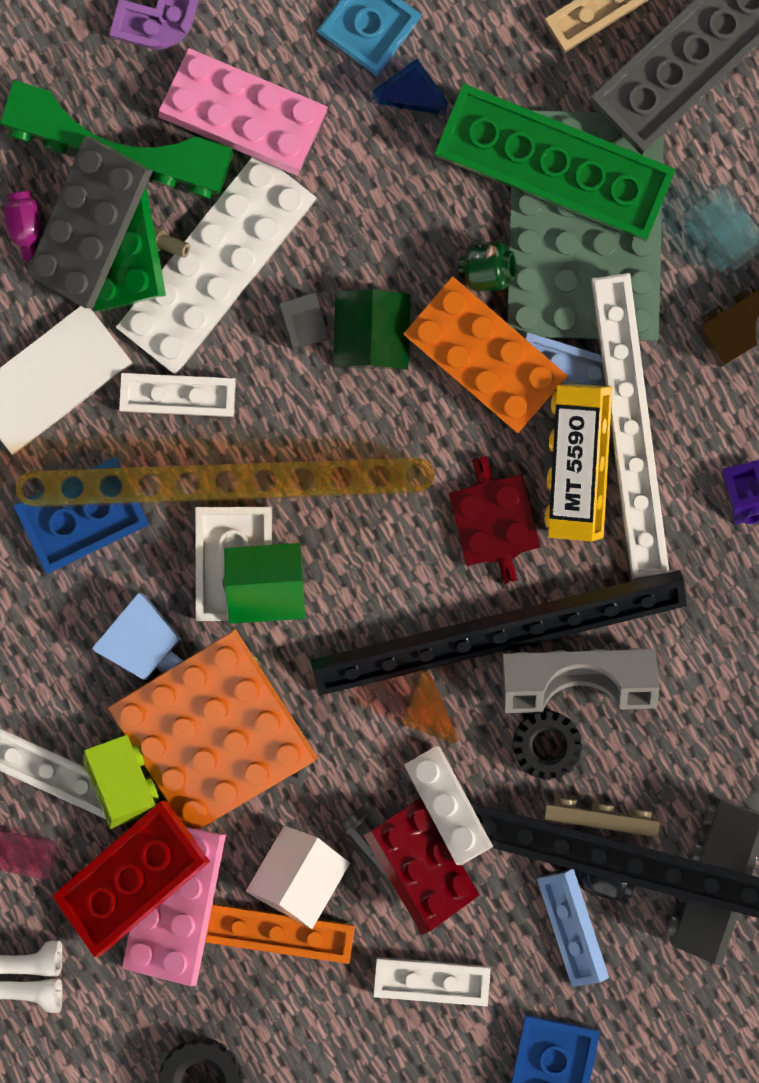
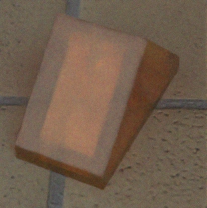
(428, 712)

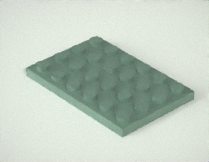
(563, 251)

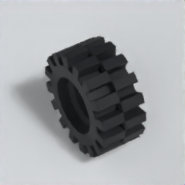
(566, 758)

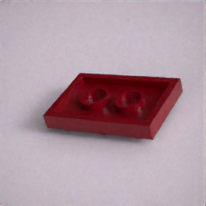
(421, 866)

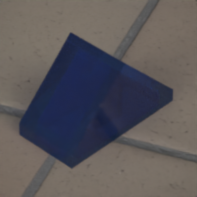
(411, 90)

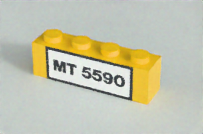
(579, 462)

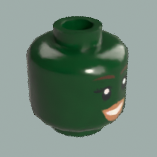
(487, 266)

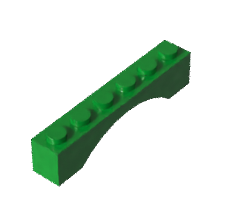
(193, 163)

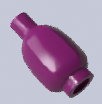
(23, 222)

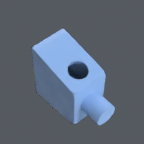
(140, 640)

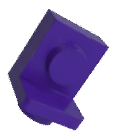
(743, 491)

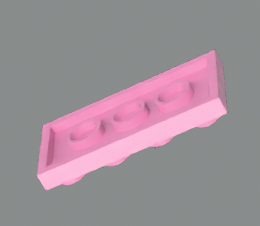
(242, 111)
(174, 934)

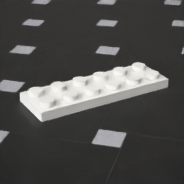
(222, 261)

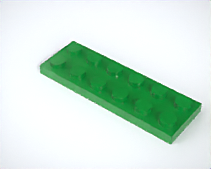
(554, 162)

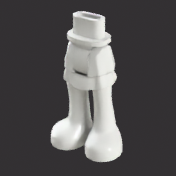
(43, 963)

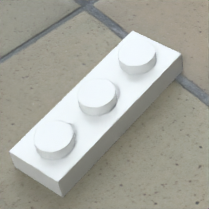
(177, 395)
(448, 805)
(432, 981)

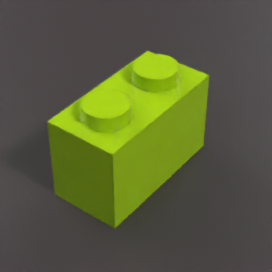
(120, 781)

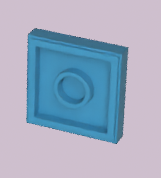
(369, 30)

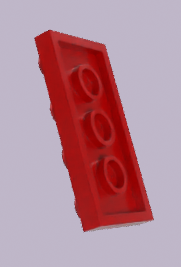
(130, 878)

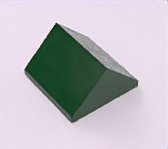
(371, 329)

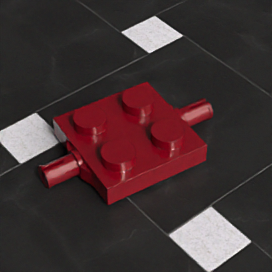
(494, 520)

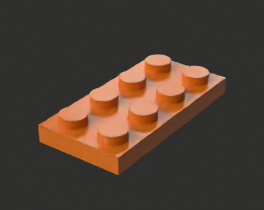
(485, 354)

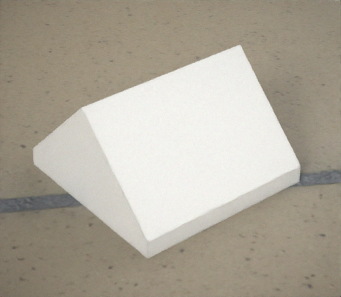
(298, 876)

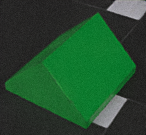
(264, 583)

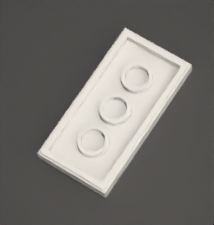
(56, 376)

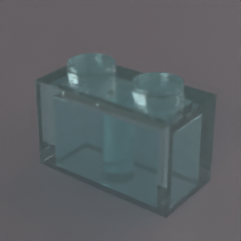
(723, 229)

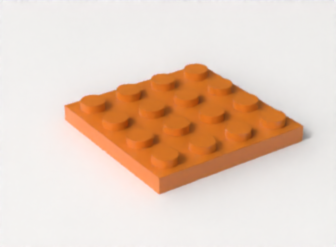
(213, 731)

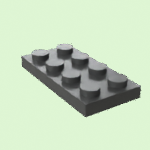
(89, 222)

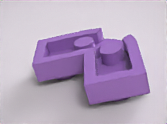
(151, 26)

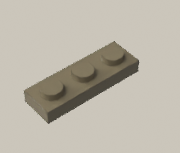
(601, 816)

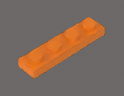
(279, 934)

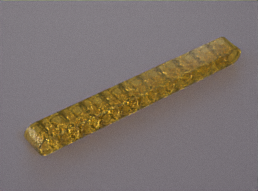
(207, 491)

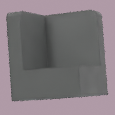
(304, 321)

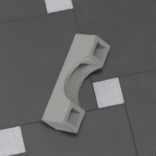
(624, 675)

